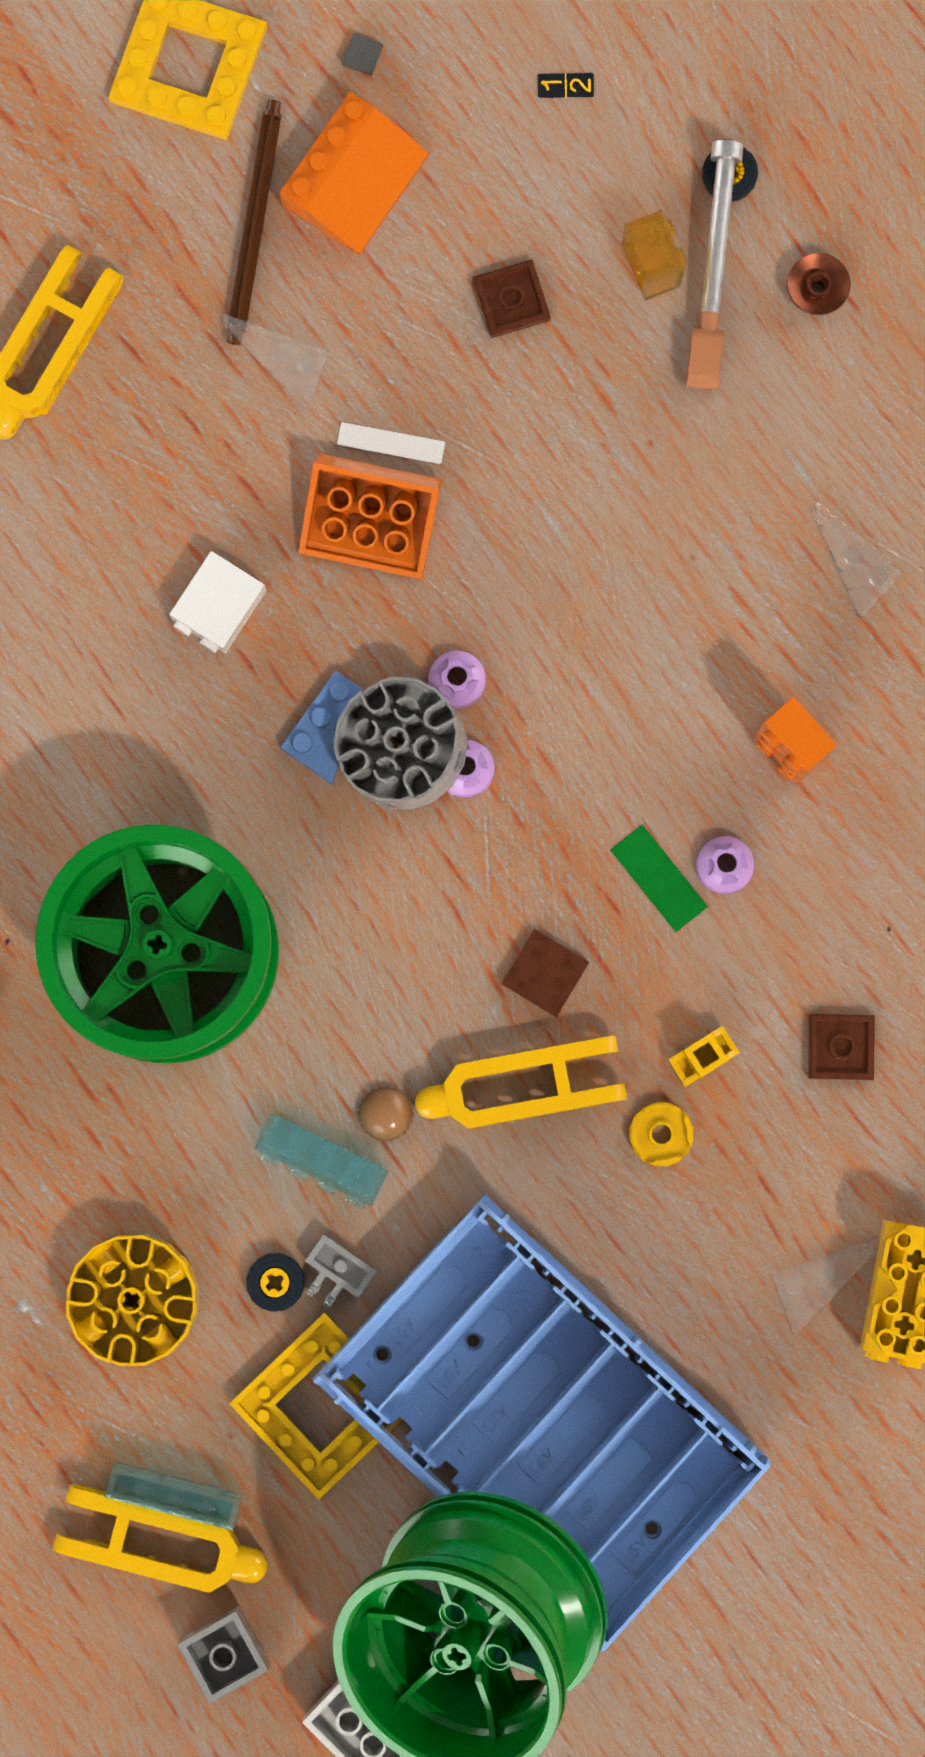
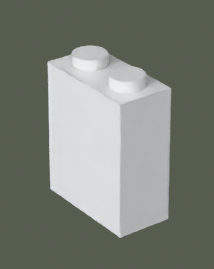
(217, 603)

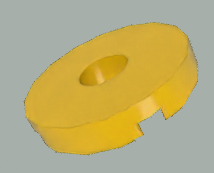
(680, 1134)

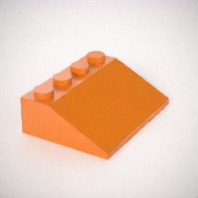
(353, 174)
(370, 515)

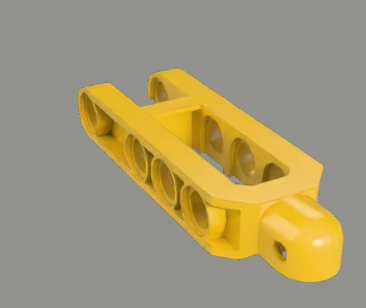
(17, 407)
(447, 1098)
(234, 1560)

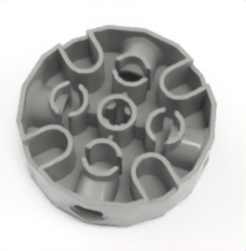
(389, 715)

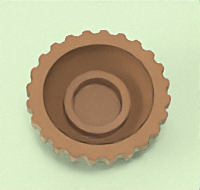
(385, 1114)

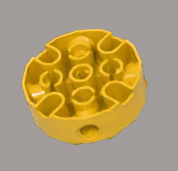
(99, 1297)

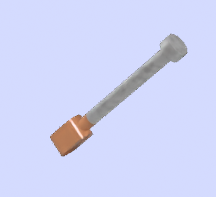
(707, 340)

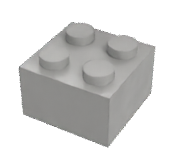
(224, 1654)

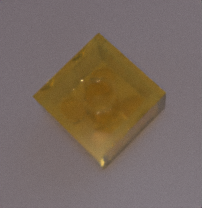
(653, 254)

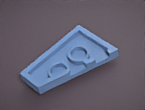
(314, 734)

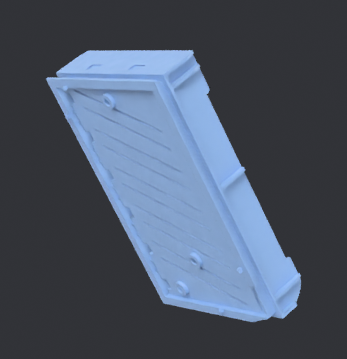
(545, 1407)

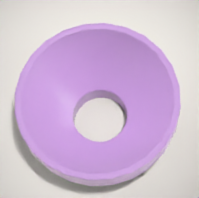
(470, 690)
(481, 778)
(721, 881)

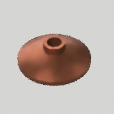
(819, 269)

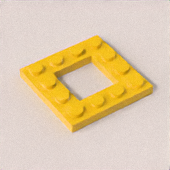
(207, 115)
(259, 1408)

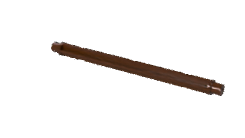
(255, 214)

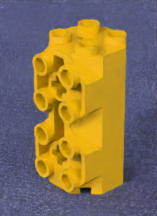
(897, 1297)

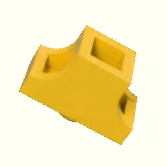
(703, 1056)

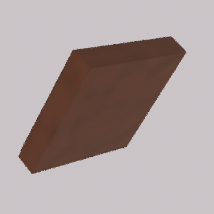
(511, 298)
(545, 973)
(841, 1047)

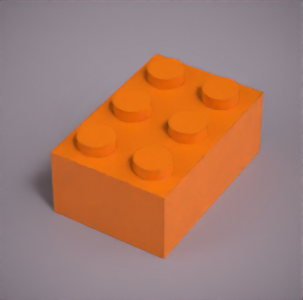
(794, 741)

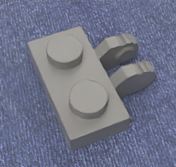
(339, 1266)

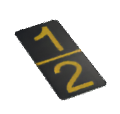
(565, 85)

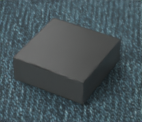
(362, 54)

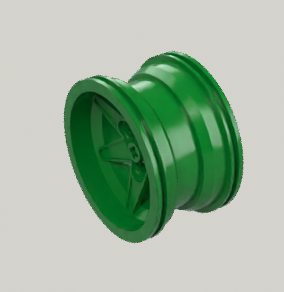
(63, 924)
(511, 1597)

